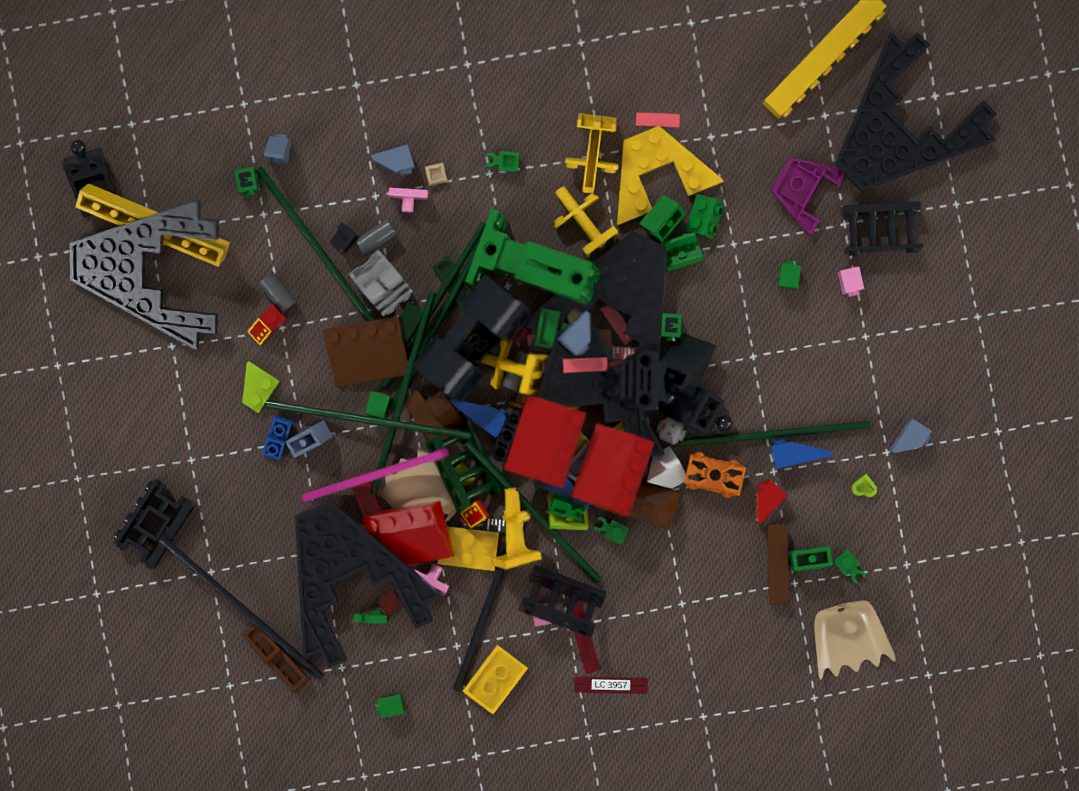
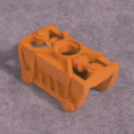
(707, 483)

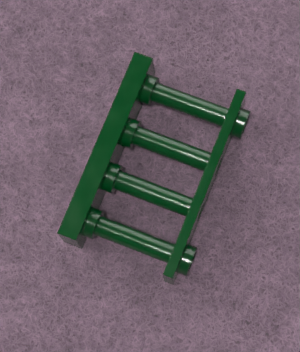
(452, 480)

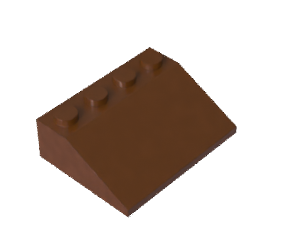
(367, 351)

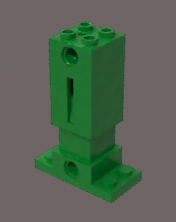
(531, 264)

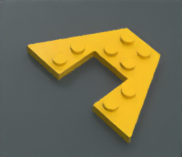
(651, 151)

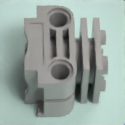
(381, 283)

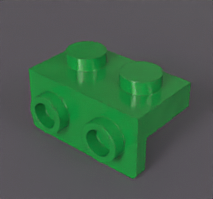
(705, 216)
(682, 251)

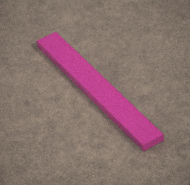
(375, 475)

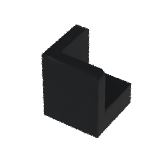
(343, 238)

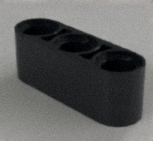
(506, 436)

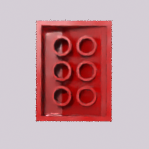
(545, 441)
(612, 469)
(412, 532)

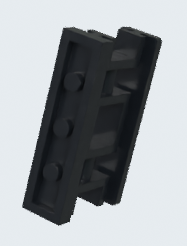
(140, 514)

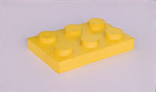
(472, 548)
(495, 679)

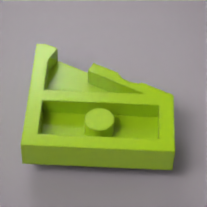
(257, 387)
(569, 523)

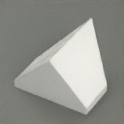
(666, 470)

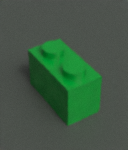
(662, 218)
(810, 558)

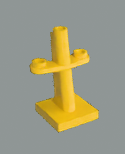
(596, 125)
(575, 211)
(530, 371)
(516, 550)

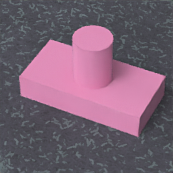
(408, 197)
(432, 578)

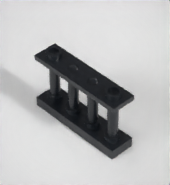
(890, 211)
(570, 587)

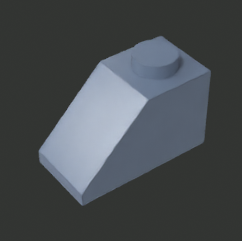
(278, 149)
(396, 160)
(577, 334)
(911, 437)
(309, 439)

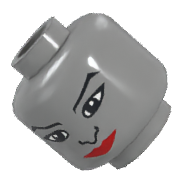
(671, 430)

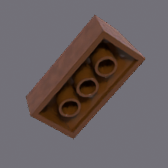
(655, 504)

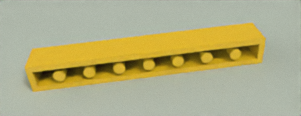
(819, 60)
(122, 211)

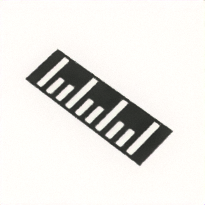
(499, 525)

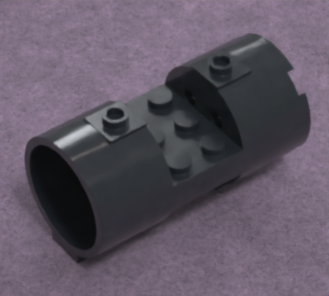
(454, 360)

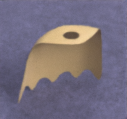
(417, 486)
(859, 639)

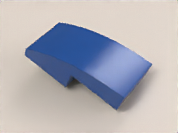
(277, 436)

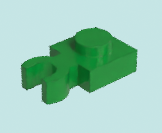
(507, 161)
(564, 506)
(614, 531)
(847, 564)
(376, 617)

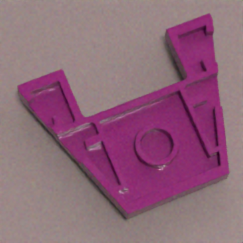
(797, 185)

